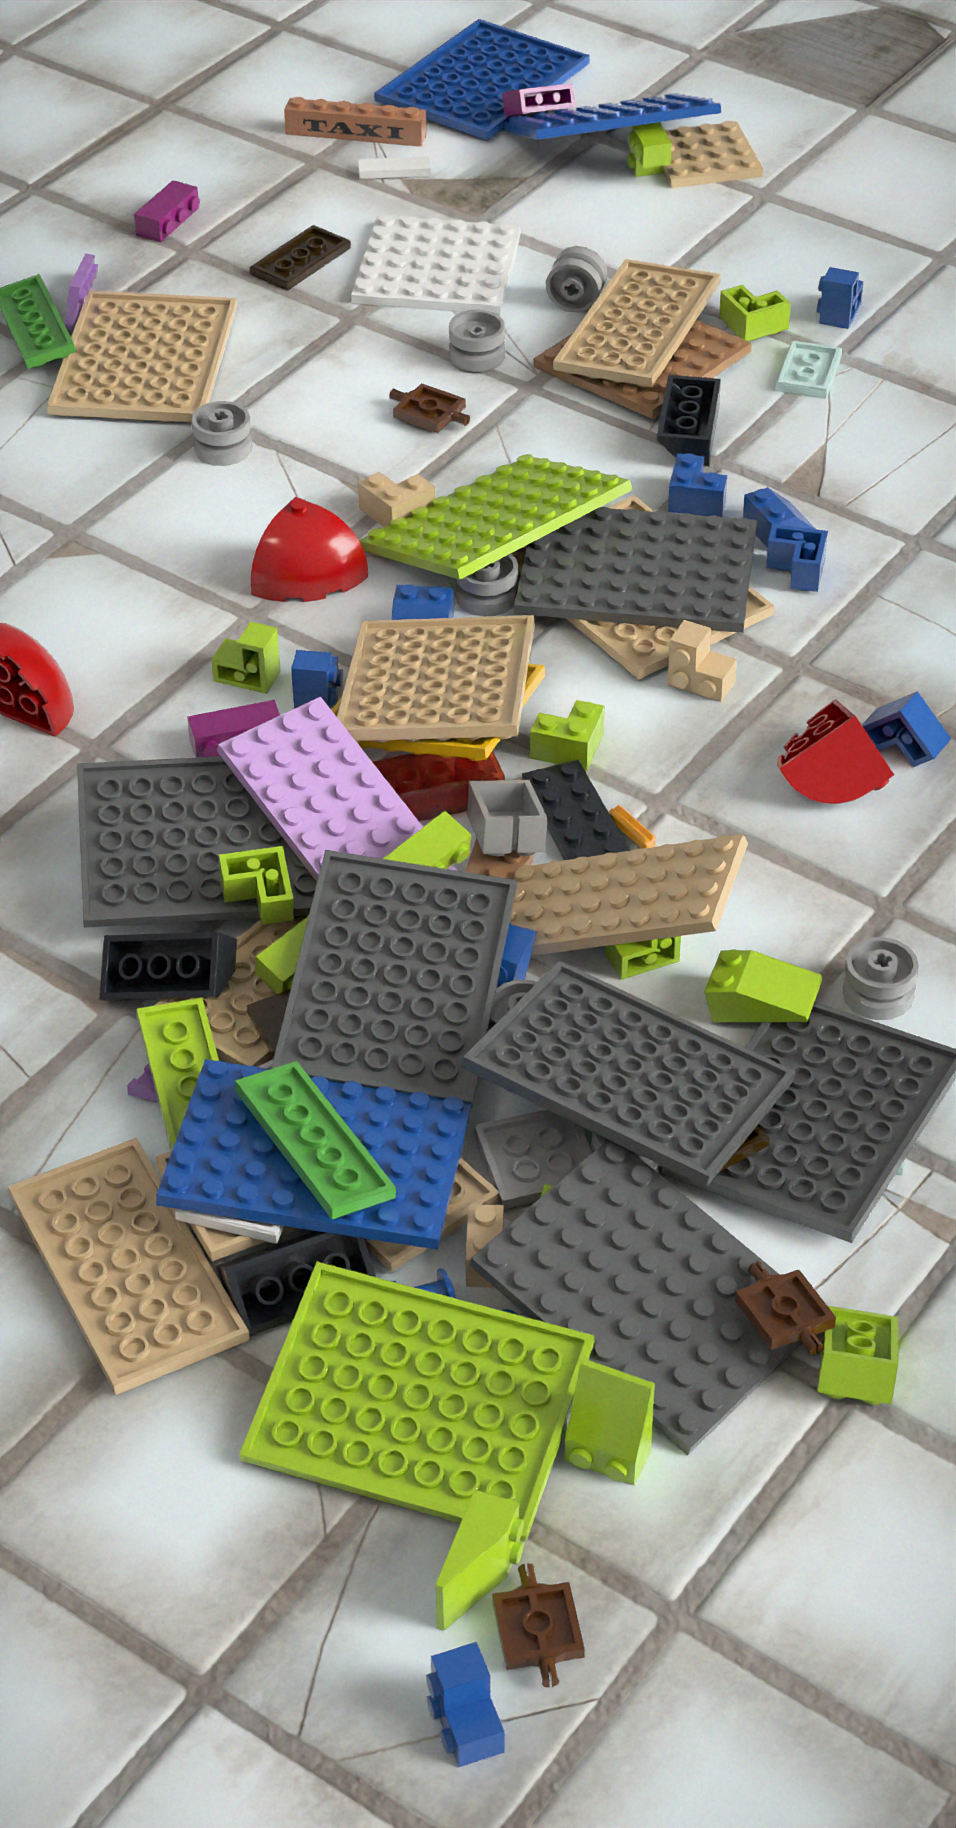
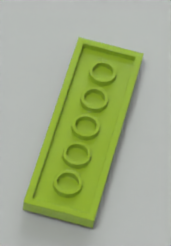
(176, 1046)

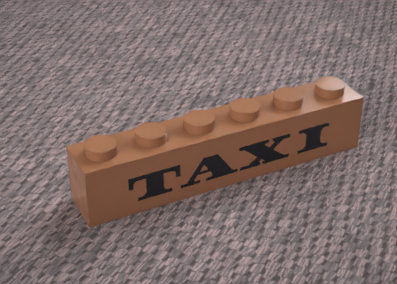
(355, 121)

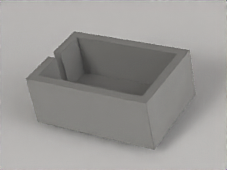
(506, 817)

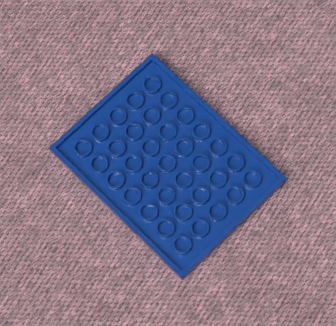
(467, 74)
(611, 116)
(235, 1170)

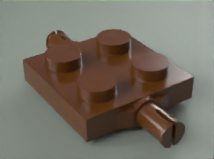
(429, 408)
(785, 1309)
(538, 1625)

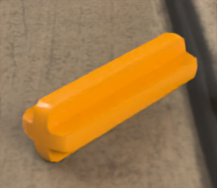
(632, 827)

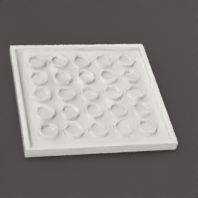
(436, 264)

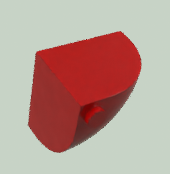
(306, 555)
(32, 683)
(833, 758)

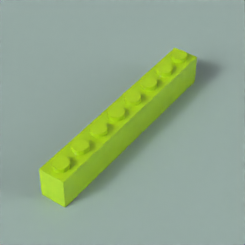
(435, 845)

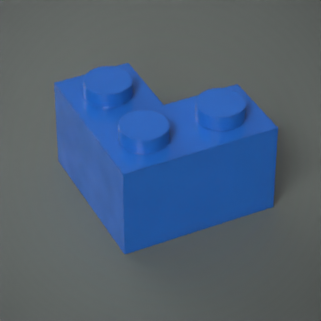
(839, 297)
(696, 491)
(800, 552)
(315, 676)
(909, 725)
(464, 1705)

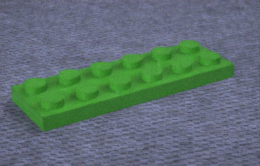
(35, 322)
(315, 1140)

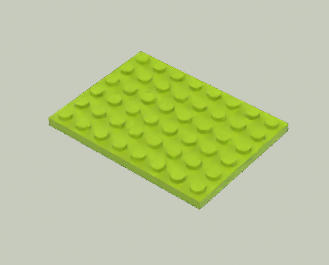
(494, 516)
(416, 1397)

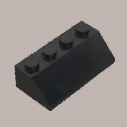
(689, 415)
(166, 965)
(272, 1281)

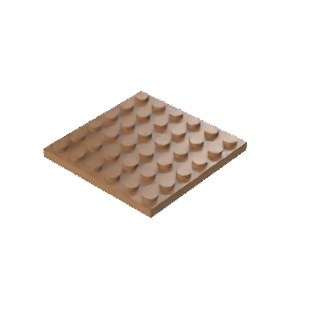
(702, 353)

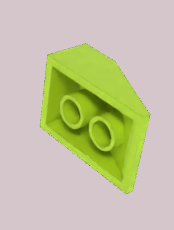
(759, 989)
(859, 1357)
(610, 1422)
(478, 1556)

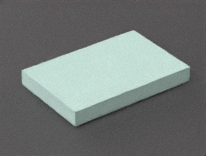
(808, 369)

